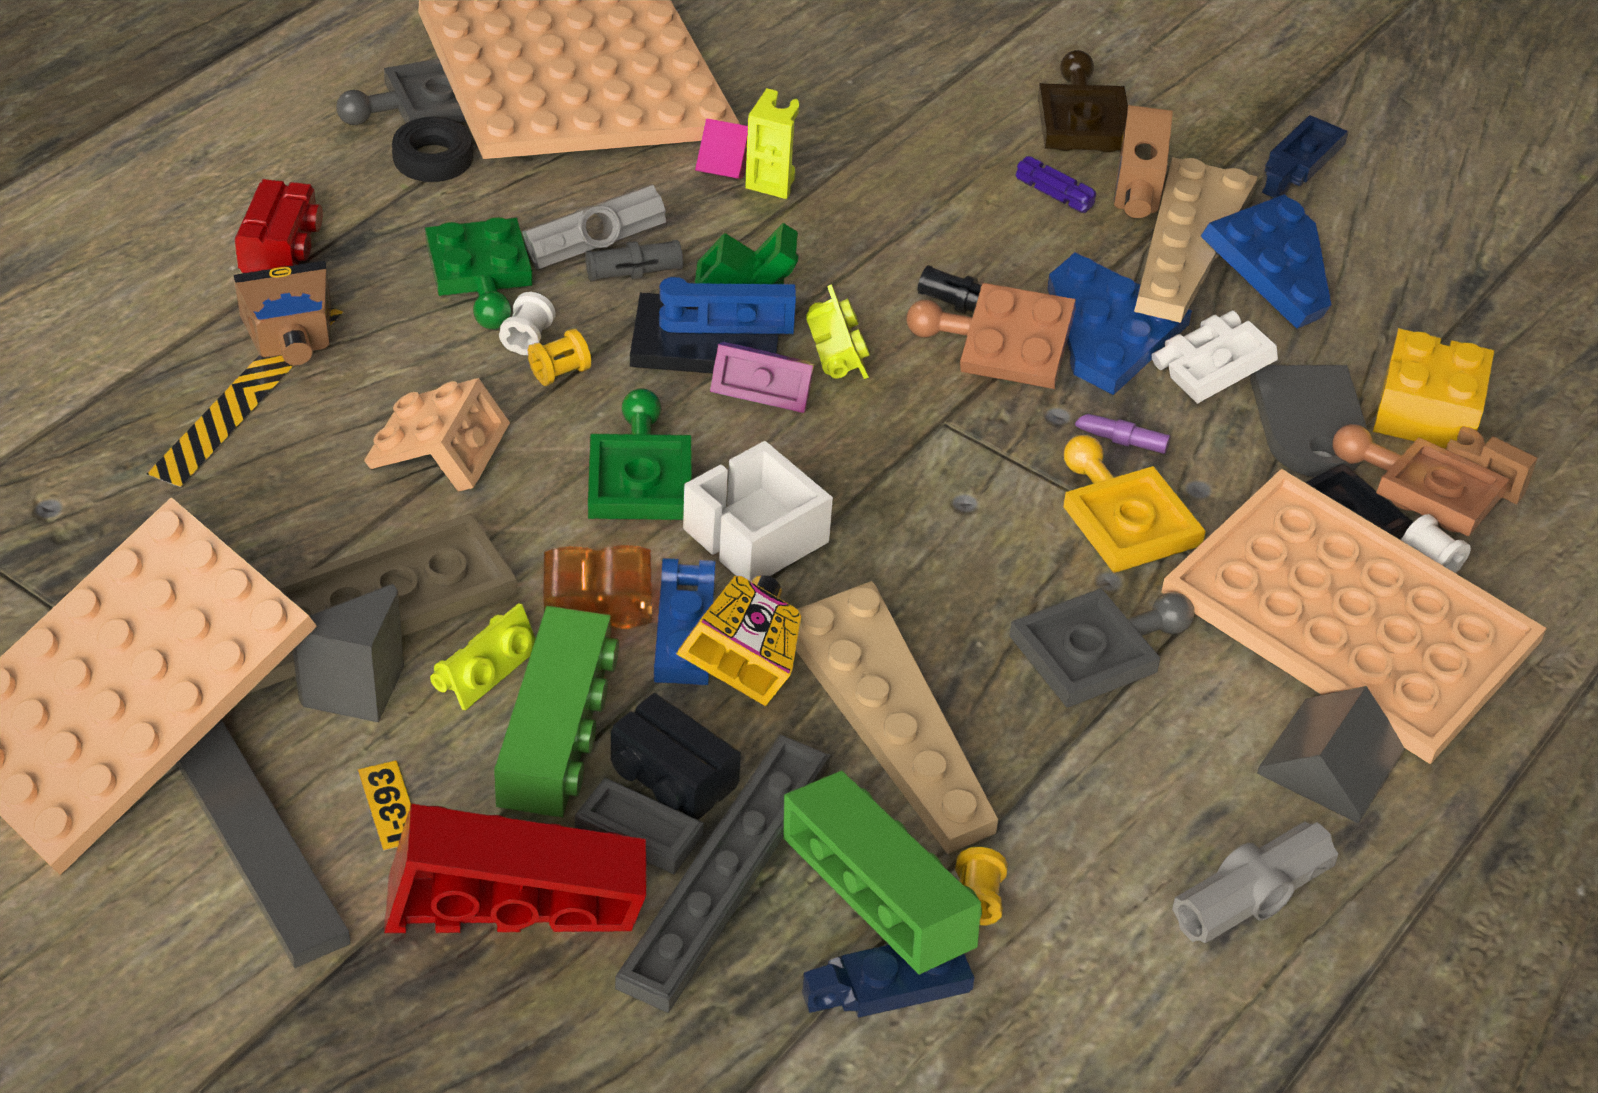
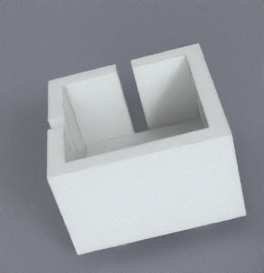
(770, 515)

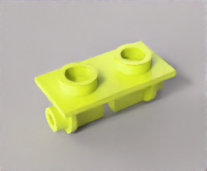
(835, 341)
(486, 657)

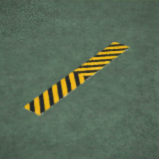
(222, 418)

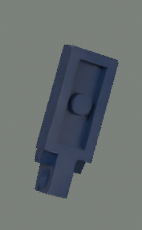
(1302, 154)
(882, 982)

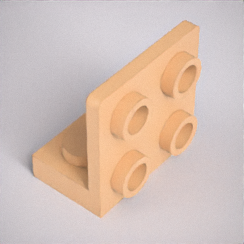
(452, 423)

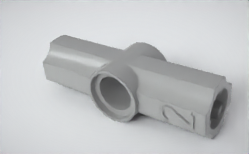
(568, 234)
(1255, 882)

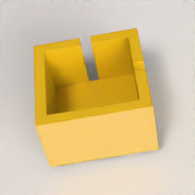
(1432, 388)

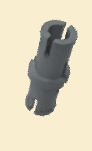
(634, 260)

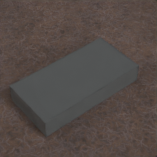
(621, 810)

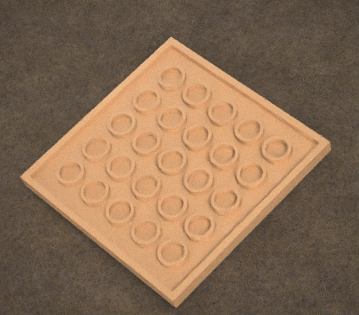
(573, 74)

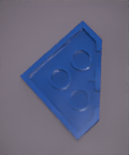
(1278, 255)
(1106, 335)

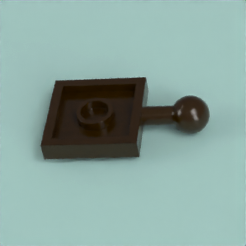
(1081, 113)

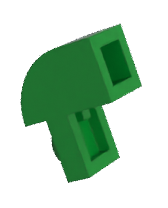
(735, 263)

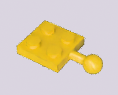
(1127, 516)

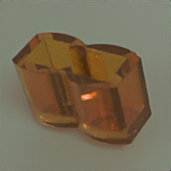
(601, 582)

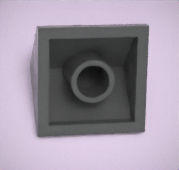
(352, 656)
(1336, 752)

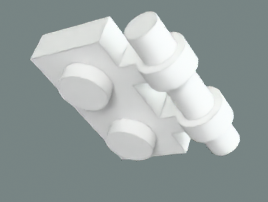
(1215, 355)

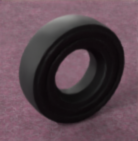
(434, 166)

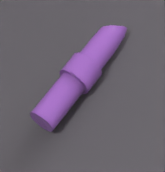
(1124, 433)

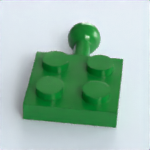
(480, 260)
(638, 471)

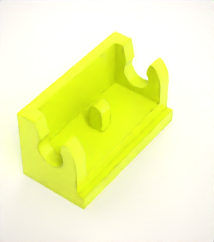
(771, 146)

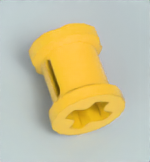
(571, 346)
(983, 872)

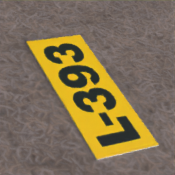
(386, 800)

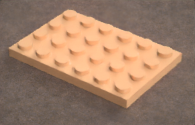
(1355, 610)
(131, 678)

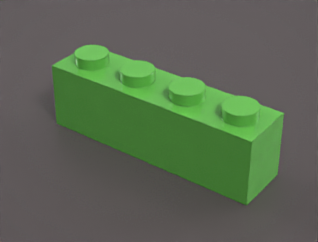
(555, 712)
(882, 871)

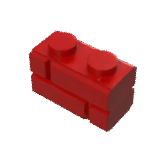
(278, 226)

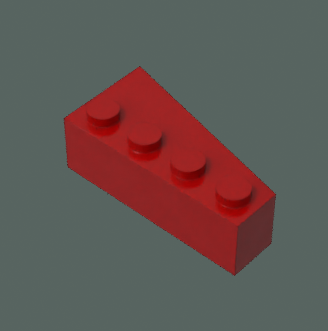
(512, 874)

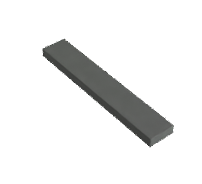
(262, 849)
(718, 877)

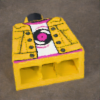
(746, 638)

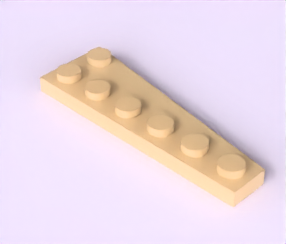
(1178, 253)
(883, 695)

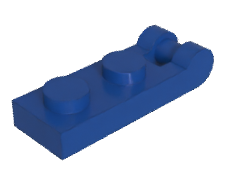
(727, 307)
(678, 616)

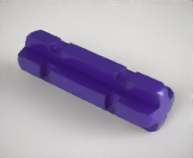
(1056, 184)

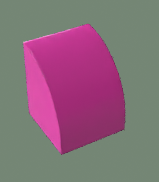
(723, 149)

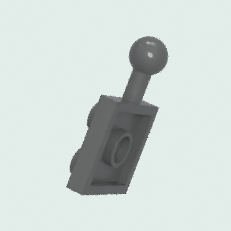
(414, 90)
(1092, 647)

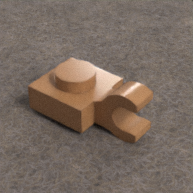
(1497, 457)

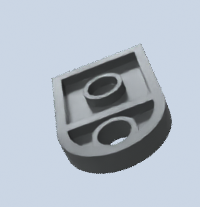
(1303, 412)

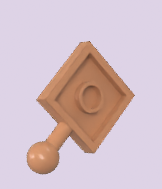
(1009, 337)
(1427, 479)

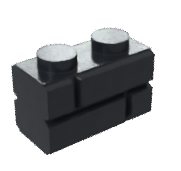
(674, 757)

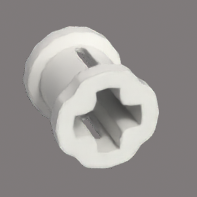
(531, 316)
(1436, 544)

